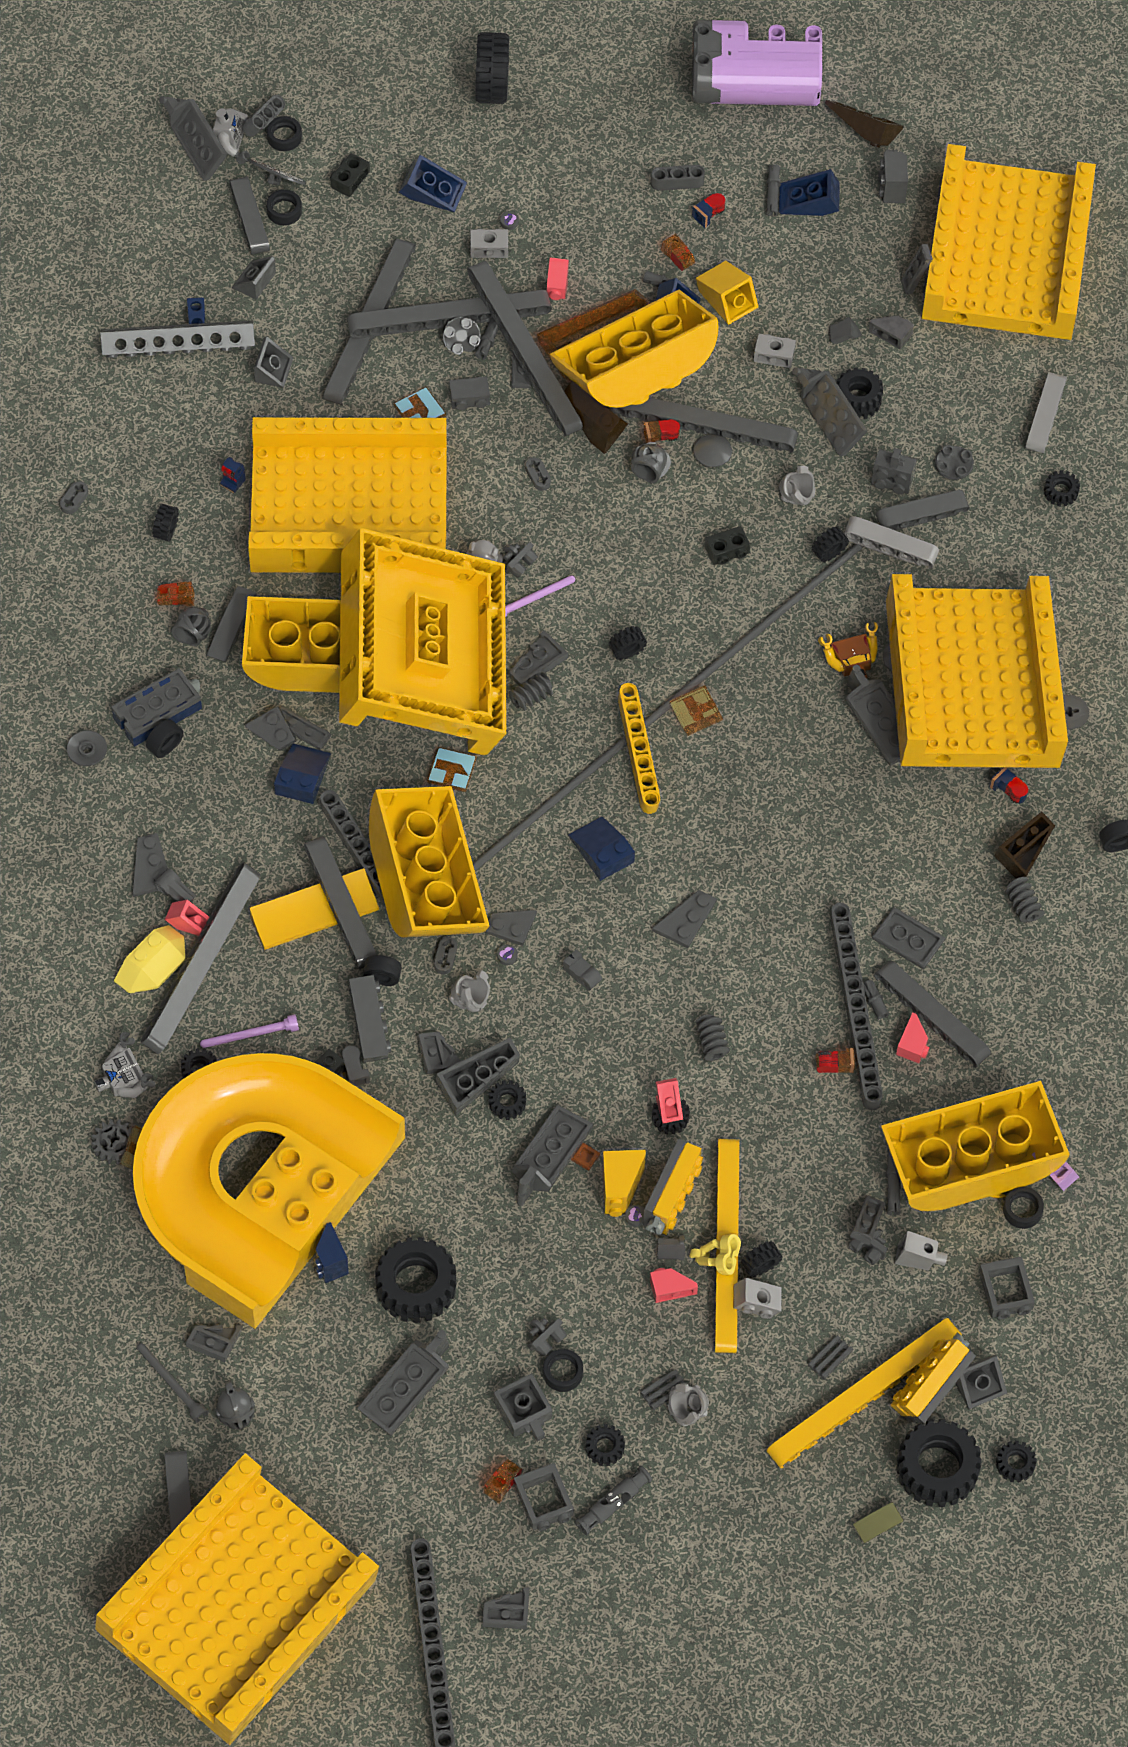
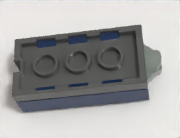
(167, 698)

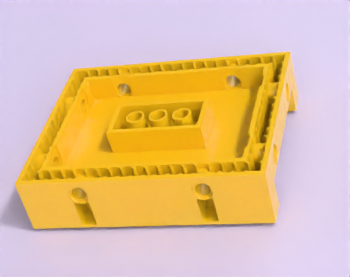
(1008, 247)
(336, 475)
(423, 638)
(976, 676)
(235, 1600)

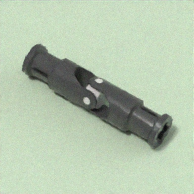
(602, 1510)

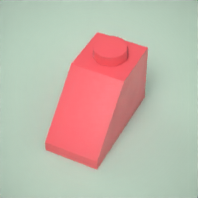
(557, 278)
(186, 917)
(913, 1041)
(670, 1285)

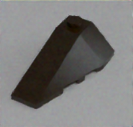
(875, 129)
(598, 421)

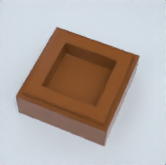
(585, 1156)

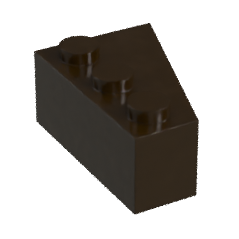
(1025, 845)

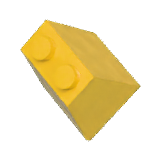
(728, 291)
(621, 1178)

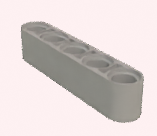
(1046, 412)
(891, 542)

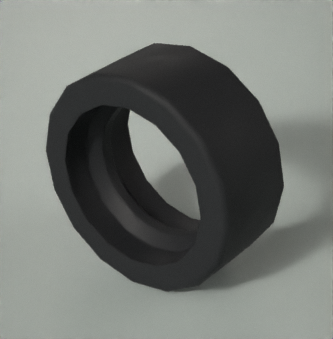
(284, 145)
(288, 218)
(164, 738)
(1115, 836)
(1019, 1222)
(563, 1386)

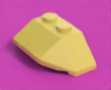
(152, 961)

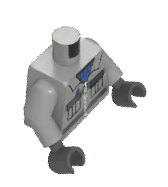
(230, 131)
(123, 1072)

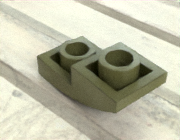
(878, 1522)

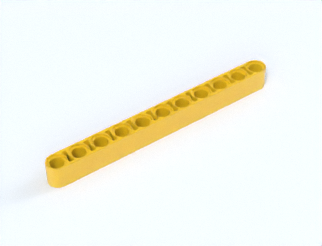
(727, 1224)
(858, 1395)

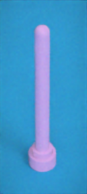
(539, 594)
(289, 1023)

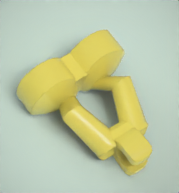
(725, 1261)

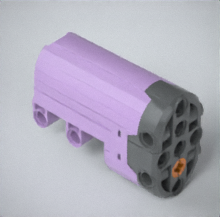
(761, 72)

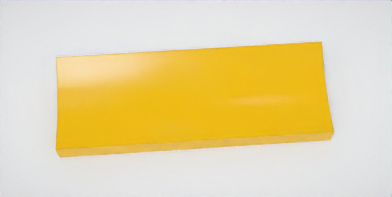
(307, 911)

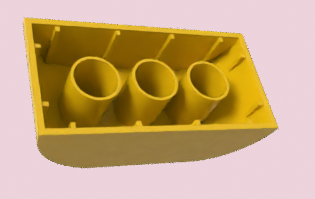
(641, 351)
(293, 643)
(424, 863)
(976, 1148)

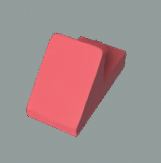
(669, 1100)

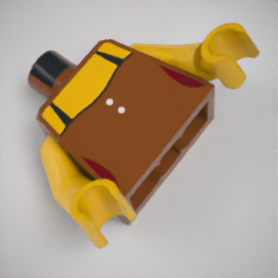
(852, 651)

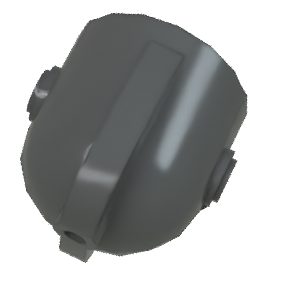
(650, 462)
(192, 626)
(234, 1407)

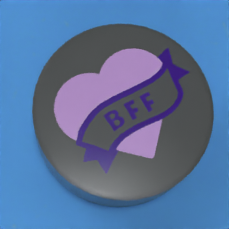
(509, 220)
(507, 954)
(634, 1215)

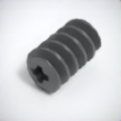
(531, 690)
(1023, 902)
(712, 1037)

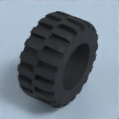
(492, 68)
(415, 1304)
(929, 1487)

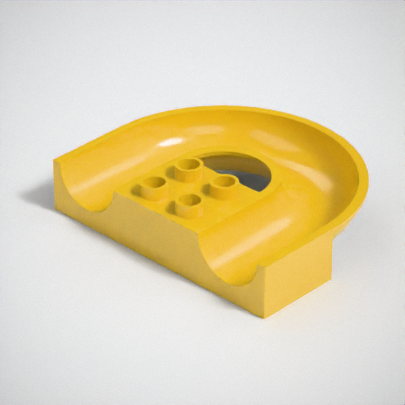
(256, 1245)

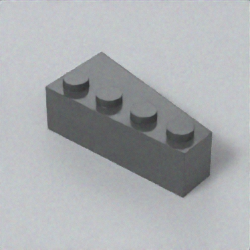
(368, 1018)
(479, 1072)

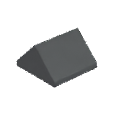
(256, 277)
(272, 364)
(981, 1382)

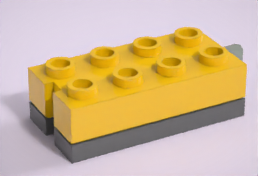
(672, 1188)
(933, 1379)

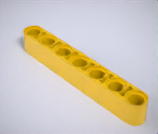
(638, 739)

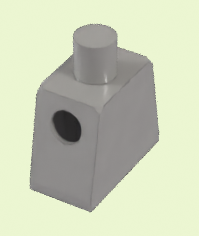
(919, 1252)

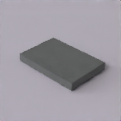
(908, 938)

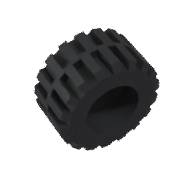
(864, 381)

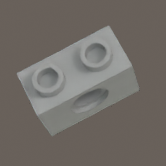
(489, 243)
(774, 350)
(757, 1298)

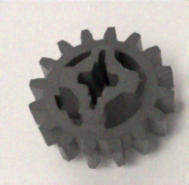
(107, 1136)

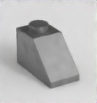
(892, 330)

